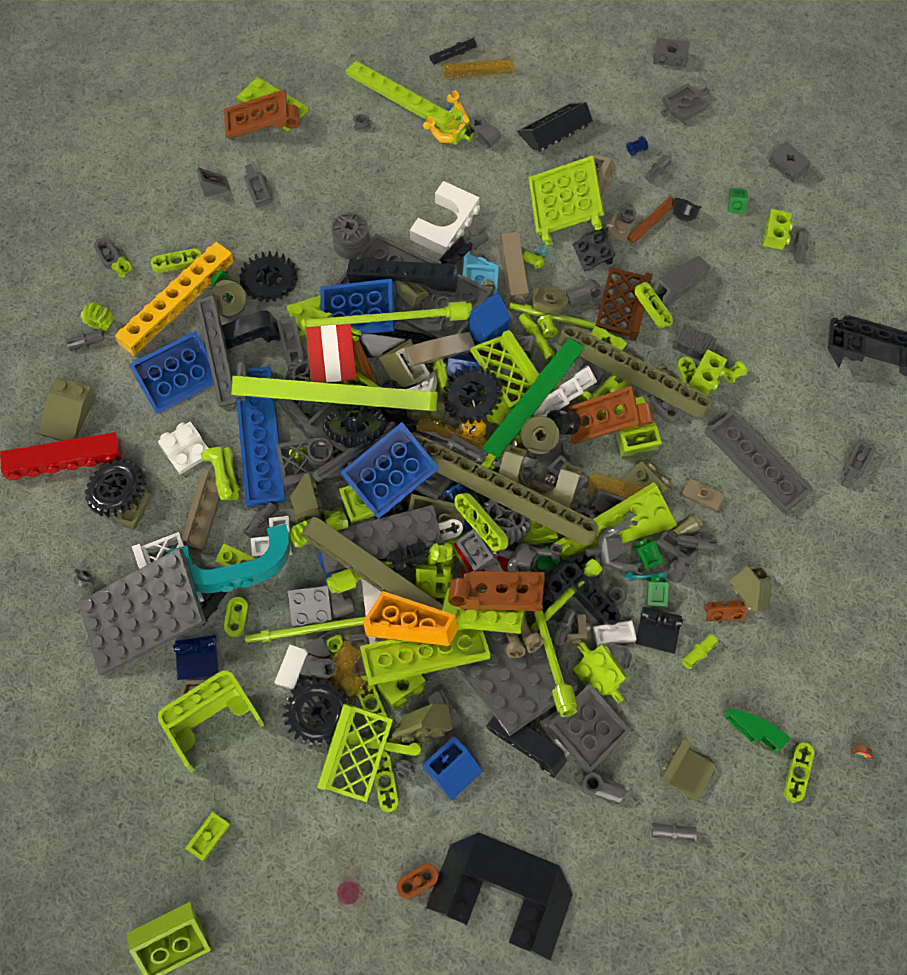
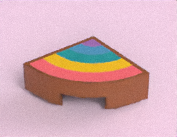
(861, 751)

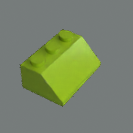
(168, 941)

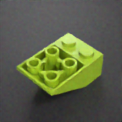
(639, 438)

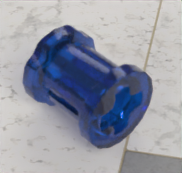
(637, 146)

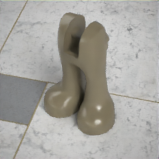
(532, 642)

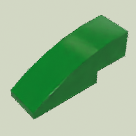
(757, 729)

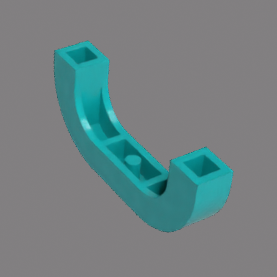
(244, 573)

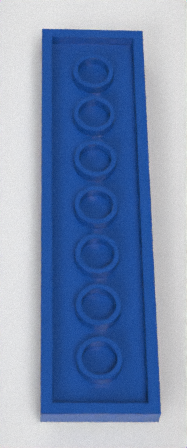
(258, 446)

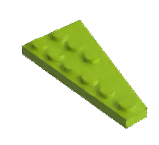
(652, 517)

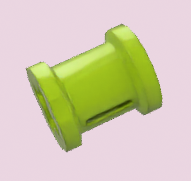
(547, 326)
(735, 372)

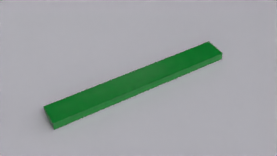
(533, 398)

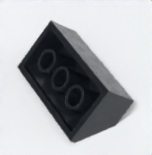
(556, 125)
(380, 343)

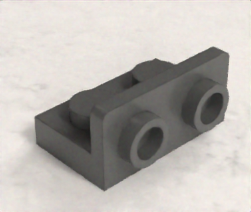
(477, 551)

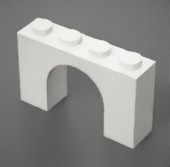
(442, 238)

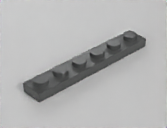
(216, 349)

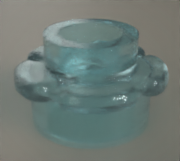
(542, 249)

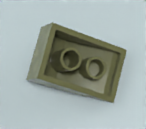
(66, 409)
(443, 509)

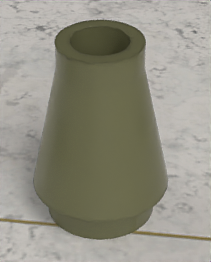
(688, 526)

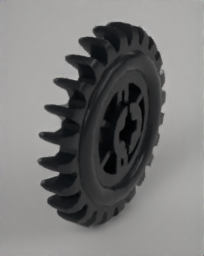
(267, 268)
(465, 387)
(356, 426)
(121, 493)
(304, 695)

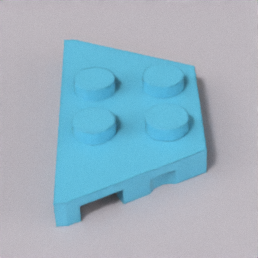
(480, 270)

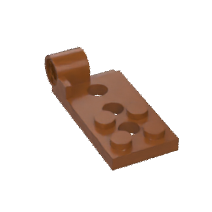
(281, 116)
(633, 414)
(464, 591)

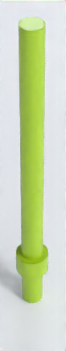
(561, 318)
(267, 635)

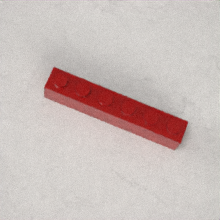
(60, 456)

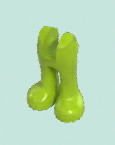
(609, 385)
(224, 471)
(440, 557)

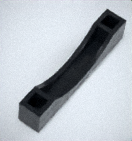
(433, 275)

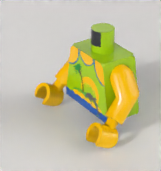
(457, 129)

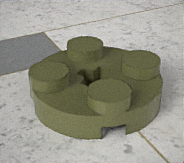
(233, 289)
(542, 301)
(533, 425)

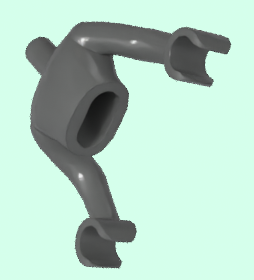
(611, 546)
(525, 556)

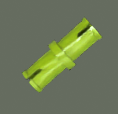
(700, 651)

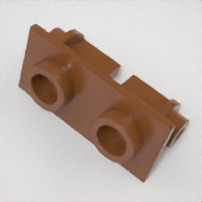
(732, 611)

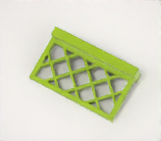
(520, 365)
(337, 747)

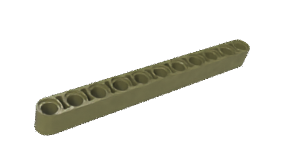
(510, 493)

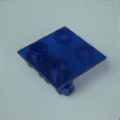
(196, 657)

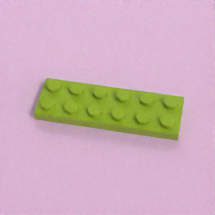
(402, 659)

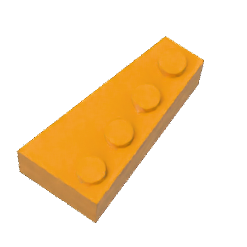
(409, 621)

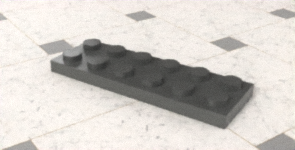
(758, 461)
(390, 534)

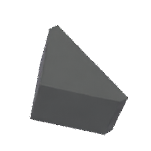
(212, 182)

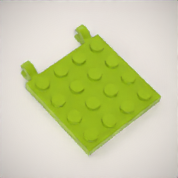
(566, 197)

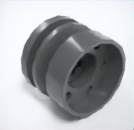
(350, 234)

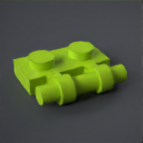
(428, 577)

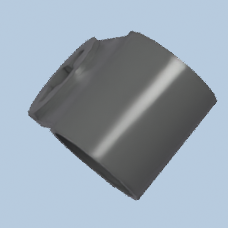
(486, 133)

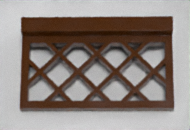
(637, 310)

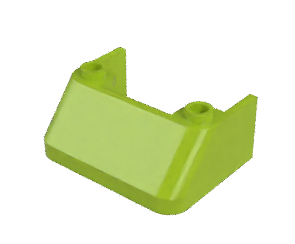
(200, 704)

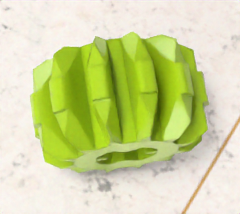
(97, 316)
(295, 534)

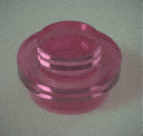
(347, 893)

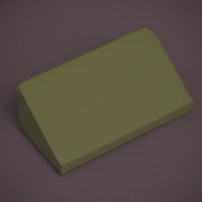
(411, 292)

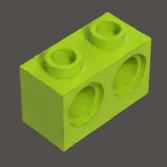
(777, 229)
(707, 372)

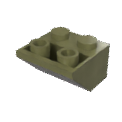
(399, 367)
(306, 500)
(754, 587)
(424, 724)

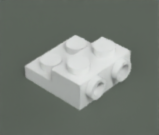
(183, 447)

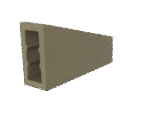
(513, 266)

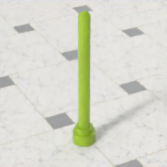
(592, 569)

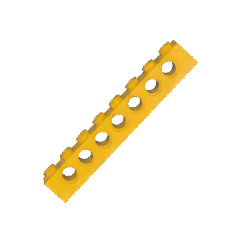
(171, 306)

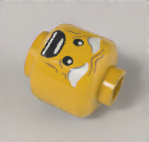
(477, 429)

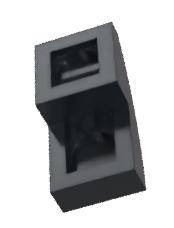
(397, 416)

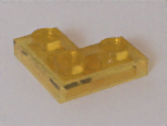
(344, 662)

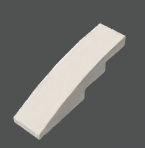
(567, 390)

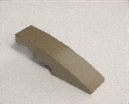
(439, 348)

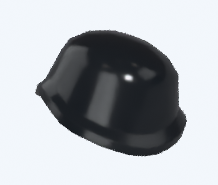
(685, 209)

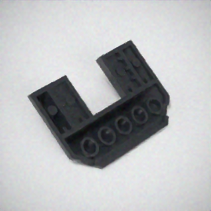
(861, 338)
(514, 871)

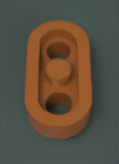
(417, 881)

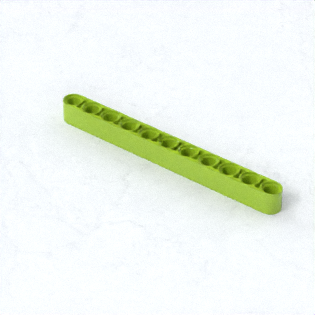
(334, 393)

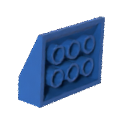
(361, 299)
(173, 372)
(389, 470)

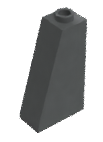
(680, 280)

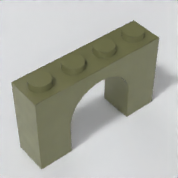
(566, 484)

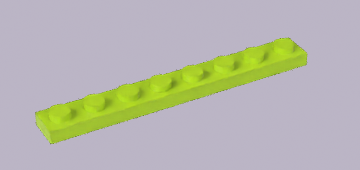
(399, 94)

